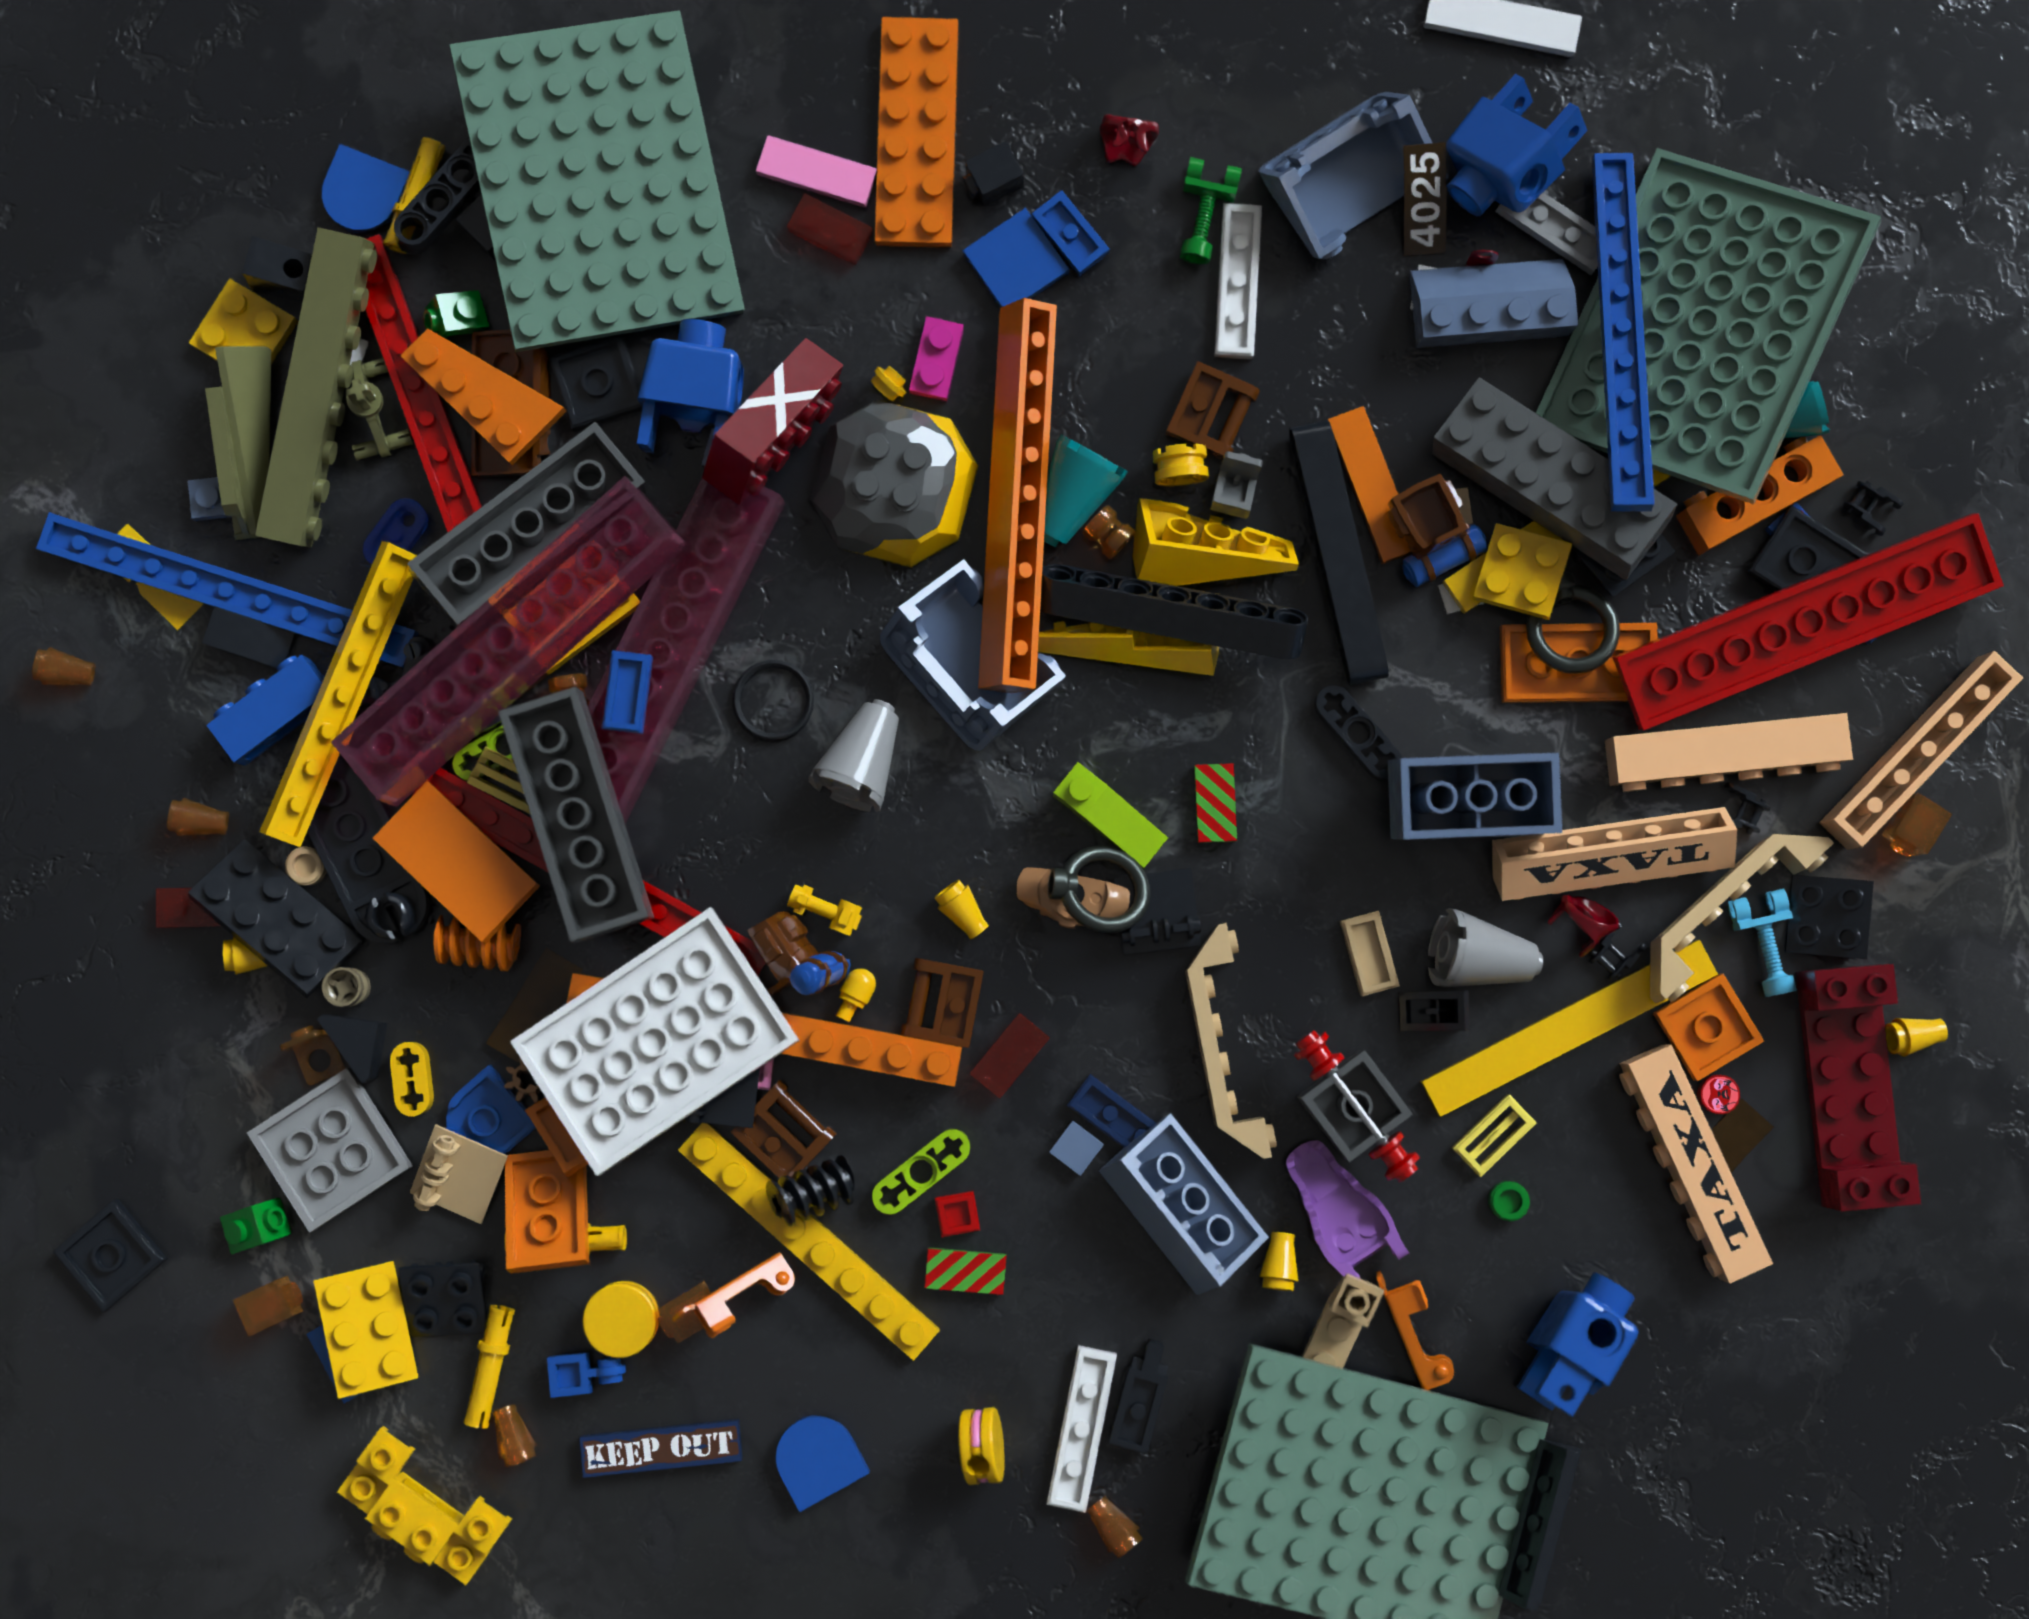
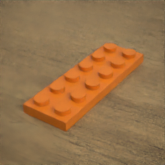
(916, 132)

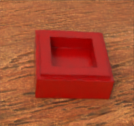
(957, 1213)

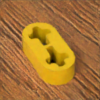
(402, 1081)

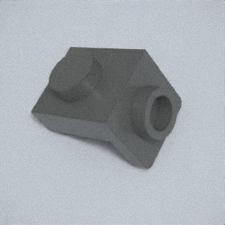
(1236, 484)

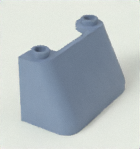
(1345, 170)
(938, 648)

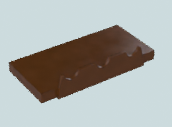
(528, 368)

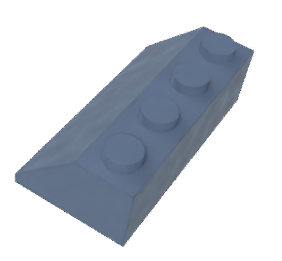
(1493, 303)
(1184, 1205)

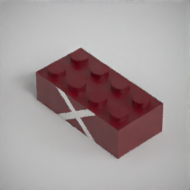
(773, 422)

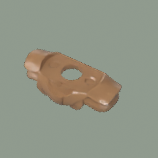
(1100, 897)

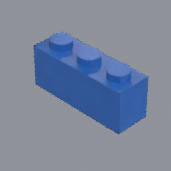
(268, 710)

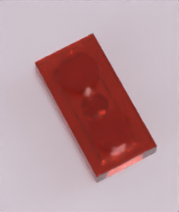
(830, 229)
(178, 911)
(1009, 1055)

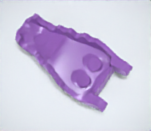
(1344, 1215)

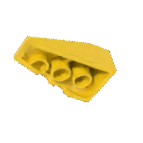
(1192, 550)

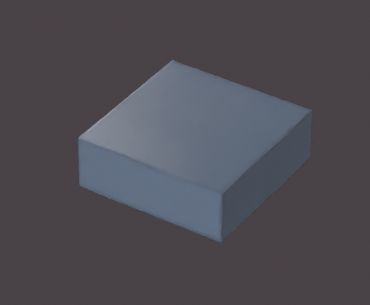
(1076, 1147)

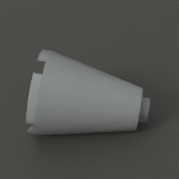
(860, 758)
(1479, 953)

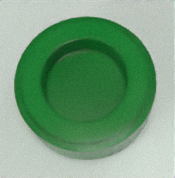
(1508, 1200)

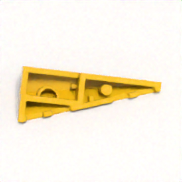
(1128, 647)

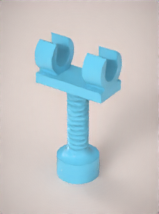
(1778, 905)

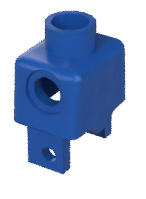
(1506, 155)
(689, 381)
(1567, 1353)

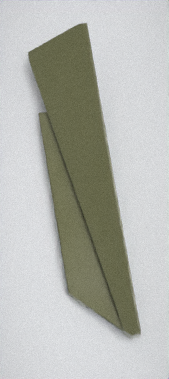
(241, 432)

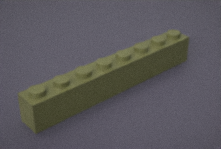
(316, 388)

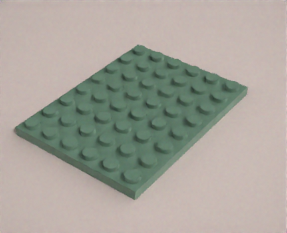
(596, 179)
(1733, 319)
(1361, 1495)

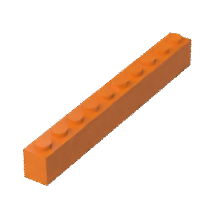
(1017, 497)
(854, 1045)

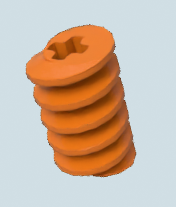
(463, 945)

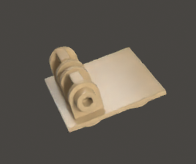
(457, 1175)

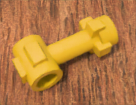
(844, 916)

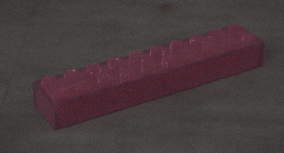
(682, 622)
(508, 643)

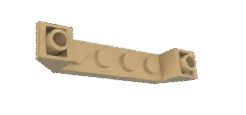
(1667, 969)
(1250, 1132)
(1341, 1320)

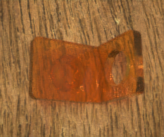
(304, 1043)

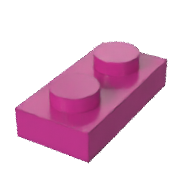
(936, 359)

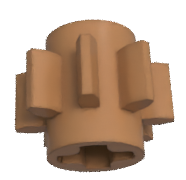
(517, 1083)

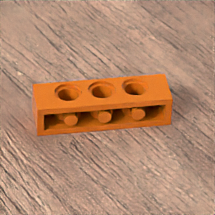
(1814, 468)

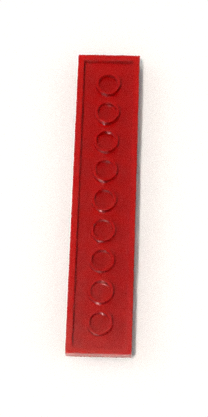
(1808, 621)

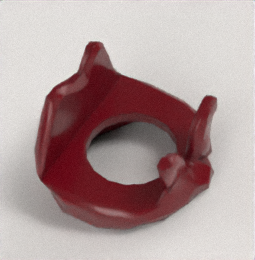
(1127, 138)
(1595, 921)

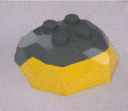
(894, 483)

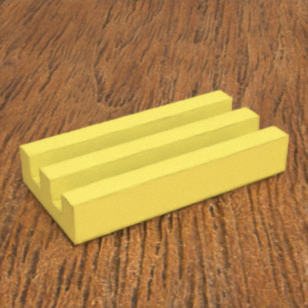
(492, 789)
(1482, 1124)

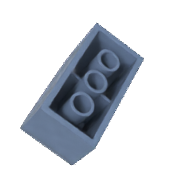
(1474, 796)

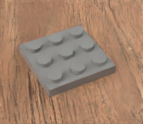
(329, 1149)

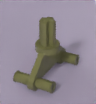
(366, 402)

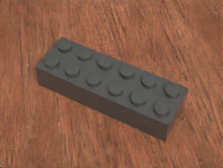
(1547, 477)
(518, 524)
(576, 814)

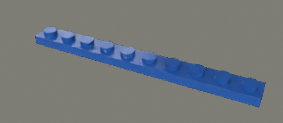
(1622, 333)
(207, 583)

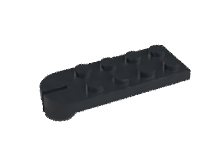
(359, 868)

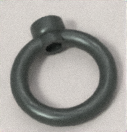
(1568, 592)
(1064, 885)

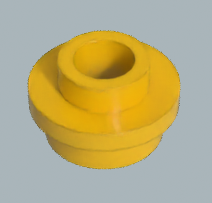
(889, 382)

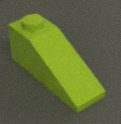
(1109, 814)

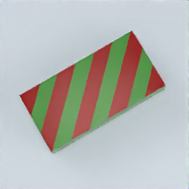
(1215, 803)
(965, 1271)

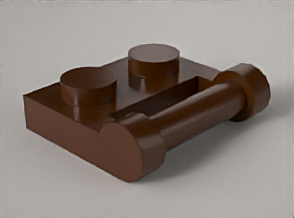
(1201, 403)
(955, 1004)
(774, 1143)

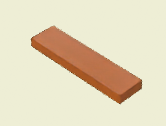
(1369, 480)

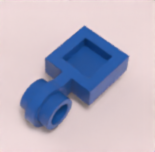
(573, 1373)

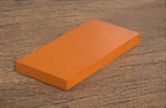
(1531, 681)
(456, 862)

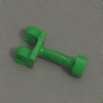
(1197, 249)

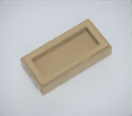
(1369, 953)

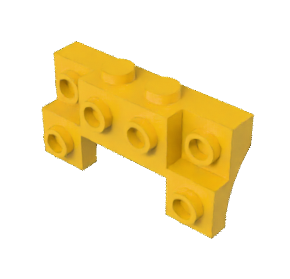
(416, 1516)

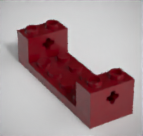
(1853, 1088)

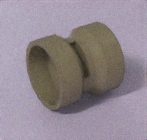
(338, 984)

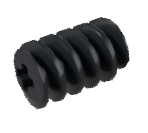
(811, 1189)

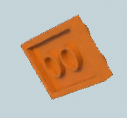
(544, 1214)

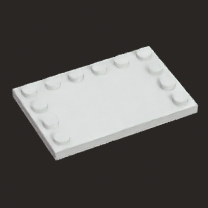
(654, 1041)

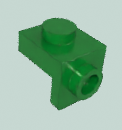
(455, 314)
(255, 1225)

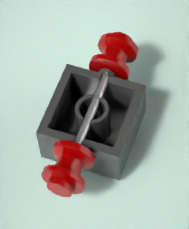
(1355, 1106)

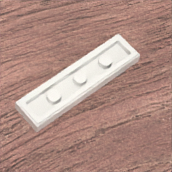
(1506, 24)
(1238, 281)
(1081, 1428)

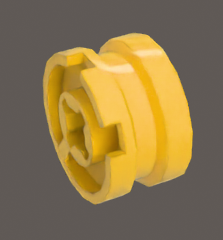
(1180, 465)

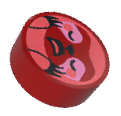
(1718, 1094)

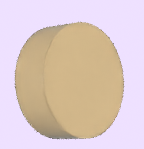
(305, 866)

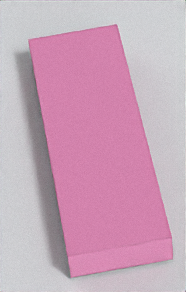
(816, 171)

